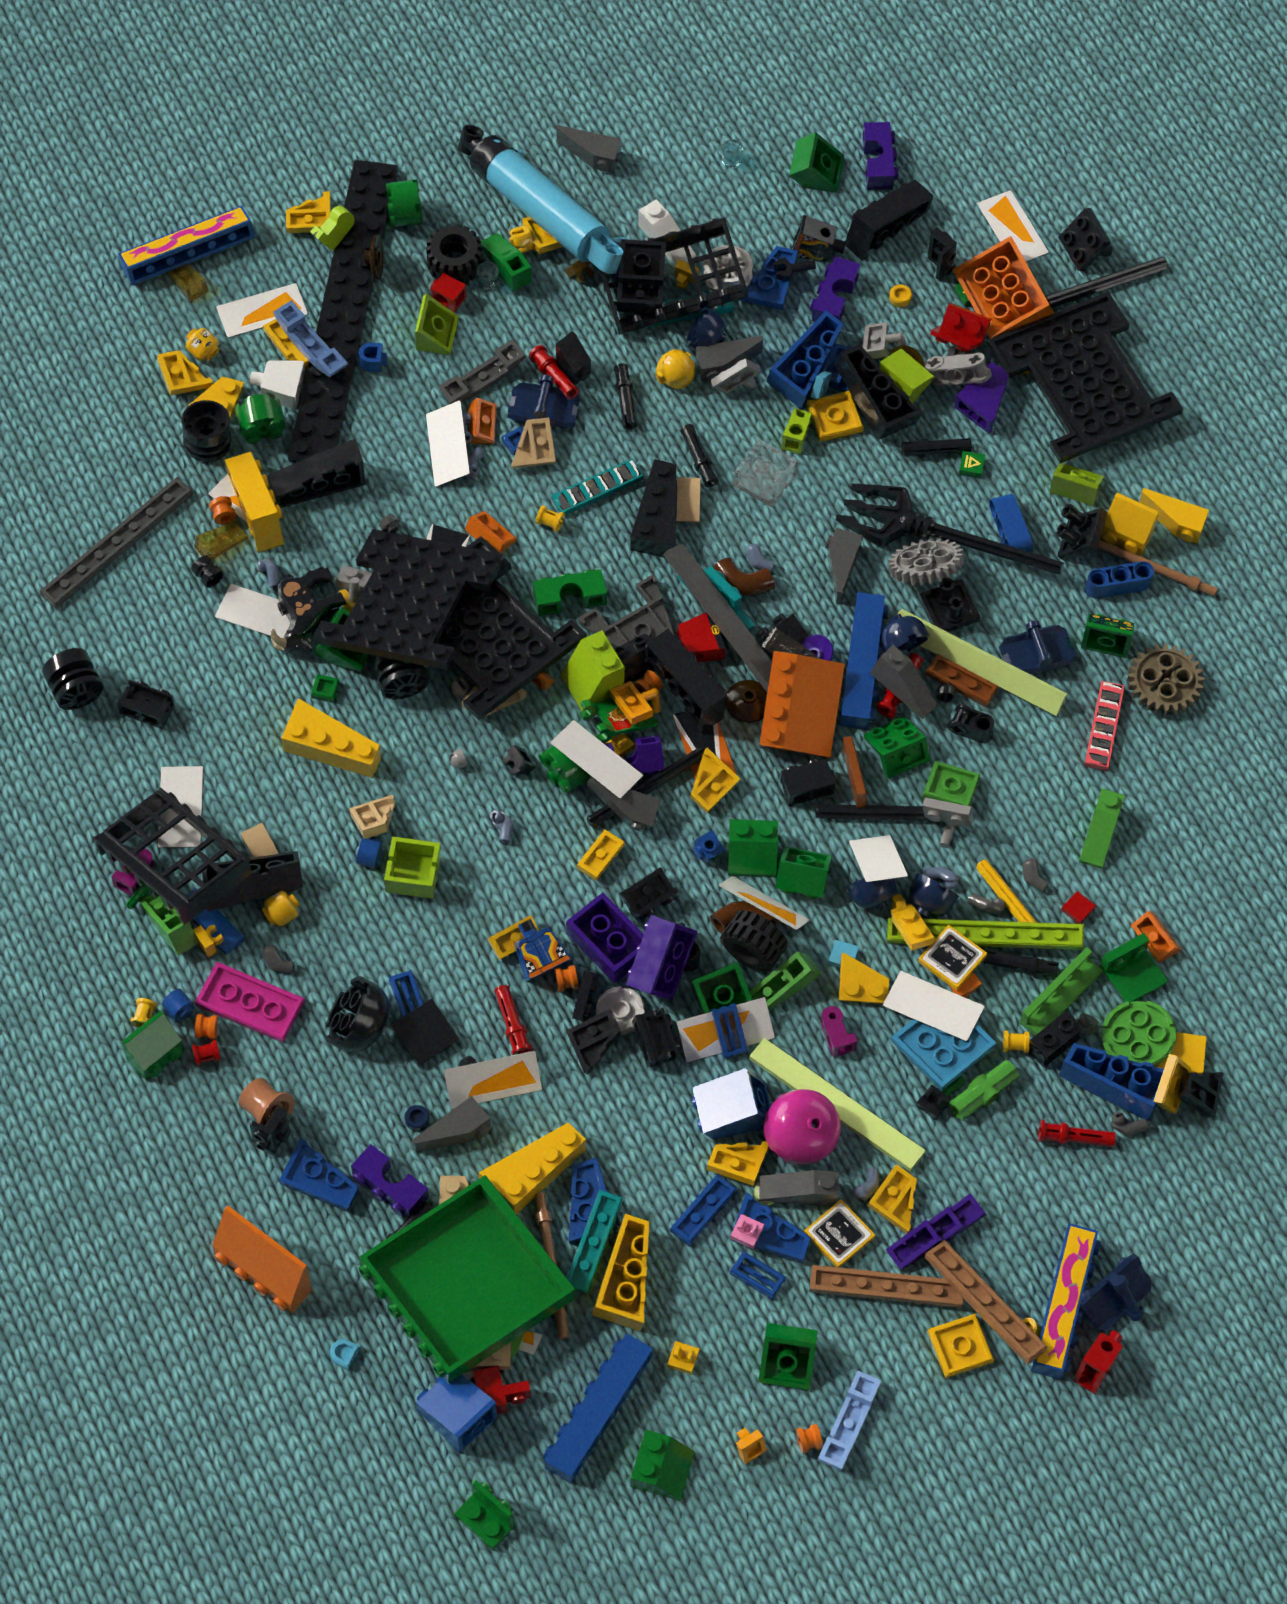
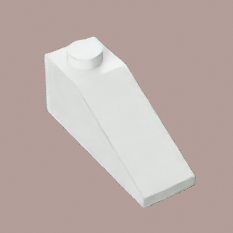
(658, 222)

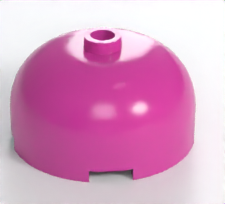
(790, 1127)

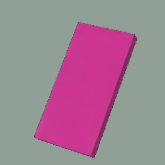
(250, 1002)

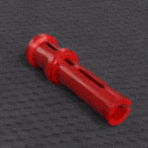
(549, 366)
(890, 701)
(515, 1030)
(1063, 1133)

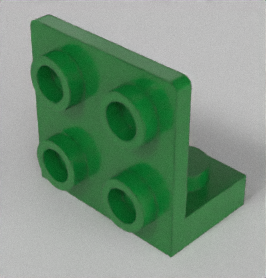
(899, 746)
(1132, 969)
(486, 1515)

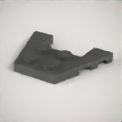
(648, 619)

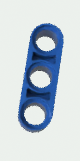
(1010, 522)
(1112, 587)

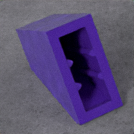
(982, 400)

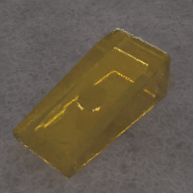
(188, 282)
(219, 540)

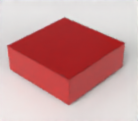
(1078, 907)

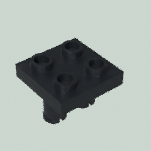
(1085, 240)
(1081, 532)
(949, 605)

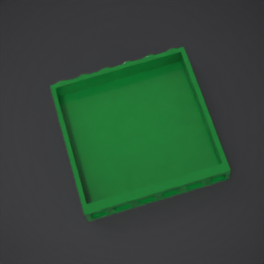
(466, 1279)

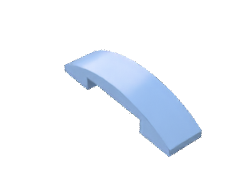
(849, 1420)

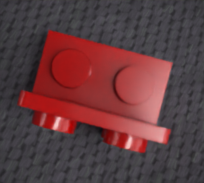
(962, 328)

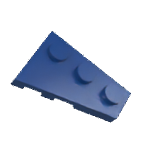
(764, 287)
(317, 1178)
(584, 1189)
(778, 1235)

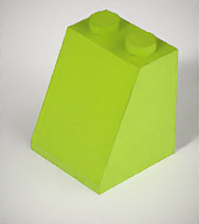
(593, 670)

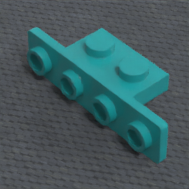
(730, 594)

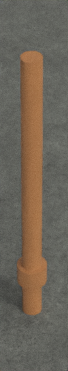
(1193, 583)
(544, 1220)

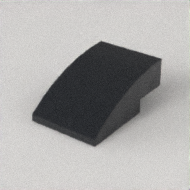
(641, 276)

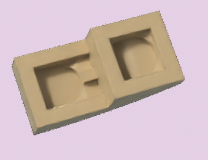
(688, 500)
(258, 841)

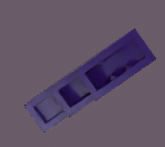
(930, 1233)

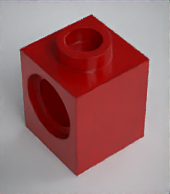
(448, 292)

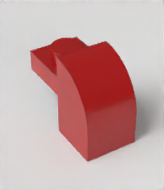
(490, 1383)

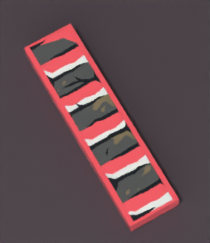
(1104, 725)

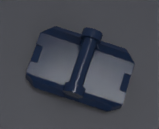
(543, 401)
(1038, 648)
(1117, 1294)

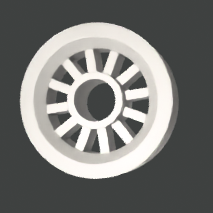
(725, 261)

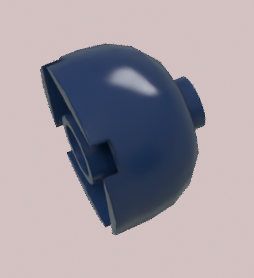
(706, 330)
(904, 633)
(872, 893)
(931, 896)

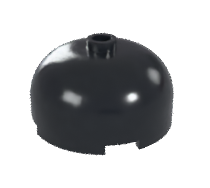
(370, 1018)

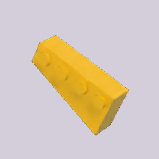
(328, 741)
(535, 1166)
(623, 1285)

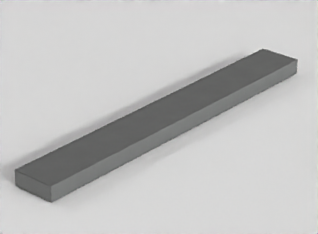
(116, 543)
(720, 613)

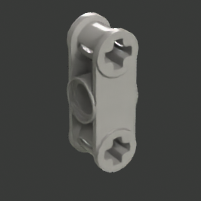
(958, 369)

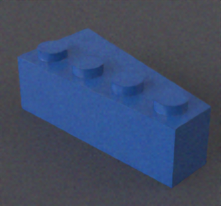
(798, 367)
(1113, 1078)

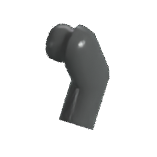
(1127, 1127)

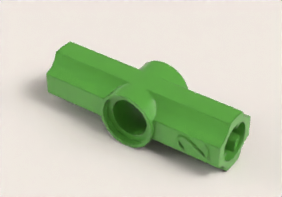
(984, 1090)

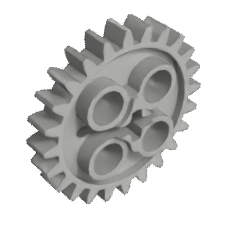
(926, 561)

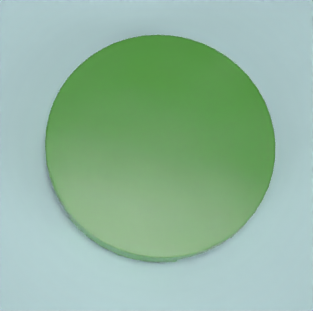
(1139, 1032)

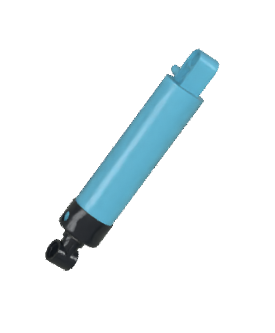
(540, 199)

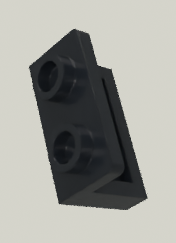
(942, 252)
(786, 623)
(633, 657)
(648, 893)
(273, 1133)

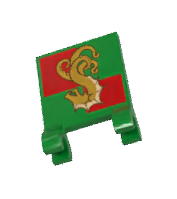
(613, 719)

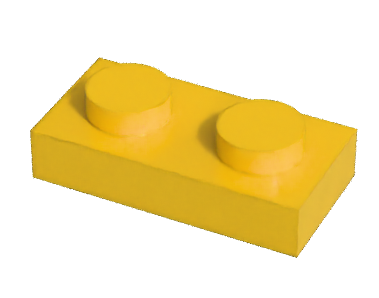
(600, 855)
(504, 941)

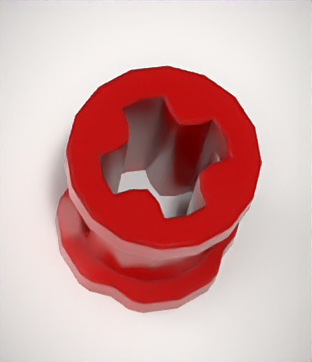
(206, 1053)

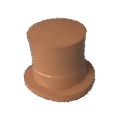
(262, 1099)

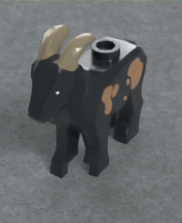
(303, 610)

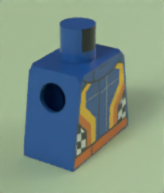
(538, 950)

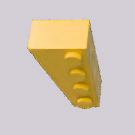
(256, 500)

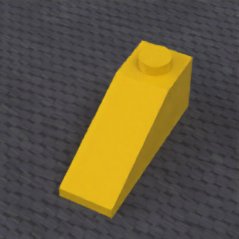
(1177, 516)

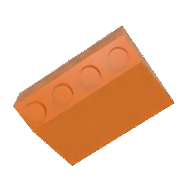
(1003, 288)
(801, 704)
(261, 1261)

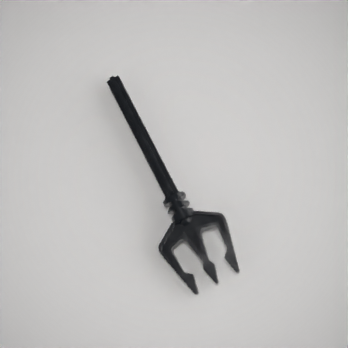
(902, 520)

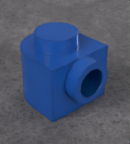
(372, 357)
(707, 847)
(370, 852)
(178, 1005)

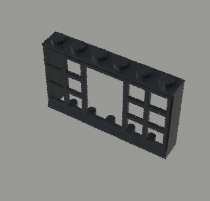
(677, 240)
(149, 810)

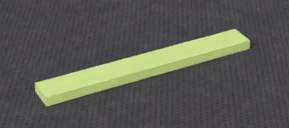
(992, 668)
(850, 1112)

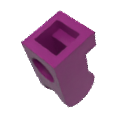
(127, 882)
(835, 1032)

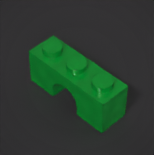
(586, 585)

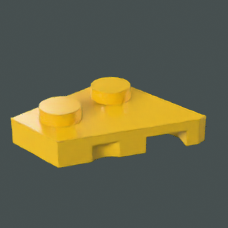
(308, 214)
(181, 374)
(225, 392)
(712, 781)
(861, 982)
(738, 1161)
(895, 1198)

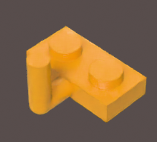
(635, 704)

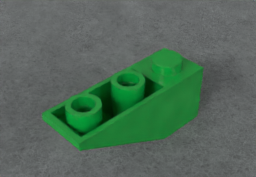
(510, 261)

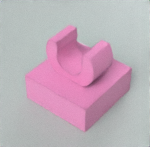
(747, 1231)

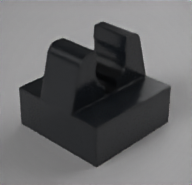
(521, 760)
(933, 1102)

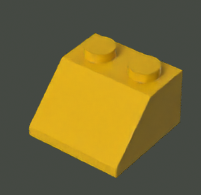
(1129, 524)

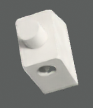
(281, 380)

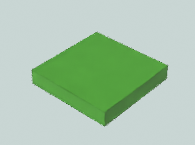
(951, 784)

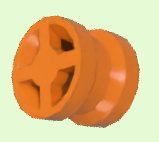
(222, 510)
(648, 682)
(566, 978)
(206, 1026)
(809, 1438)

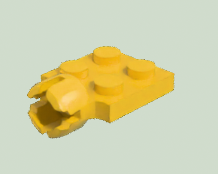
(532, 237)

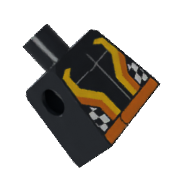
(816, 240)

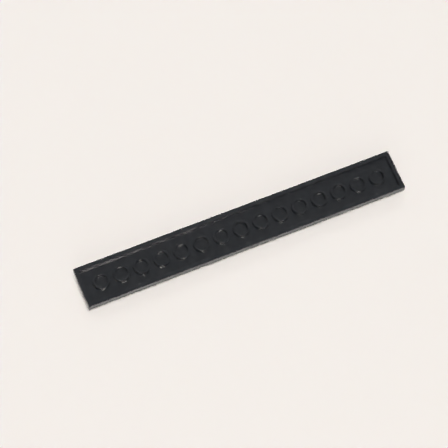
(343, 312)

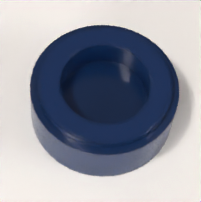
(417, 1118)

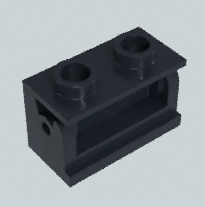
(146, 704)
(807, 781)
(656, 1037)
(1055, 1039)

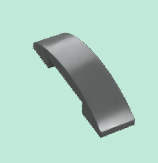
(485, 375)

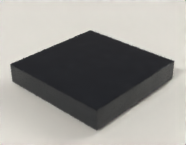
(424, 1032)

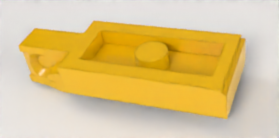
(283, 343)
(910, 924)

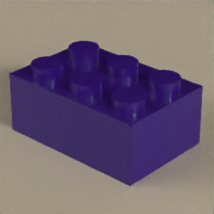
(605, 936)
(661, 957)

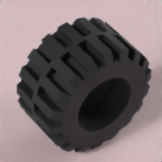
(454, 240)
(754, 941)

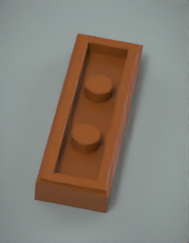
(963, 680)
(854, 772)

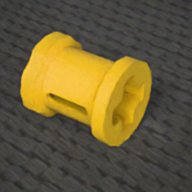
(550, 518)
(144, 1011)
(1016, 1041)

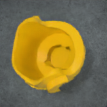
(675, 369)

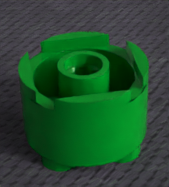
(404, 203)
(260, 418)
(563, 770)

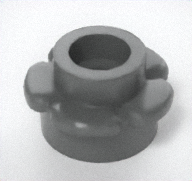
(390, 524)

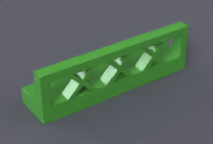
(1061, 993)

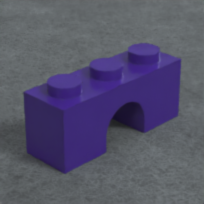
(881, 170)
(840, 277)
(647, 755)
(402, 1196)

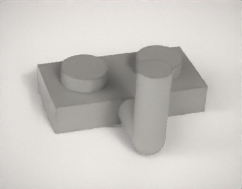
(877, 337)
(739, 374)
(352, 580)
(951, 813)

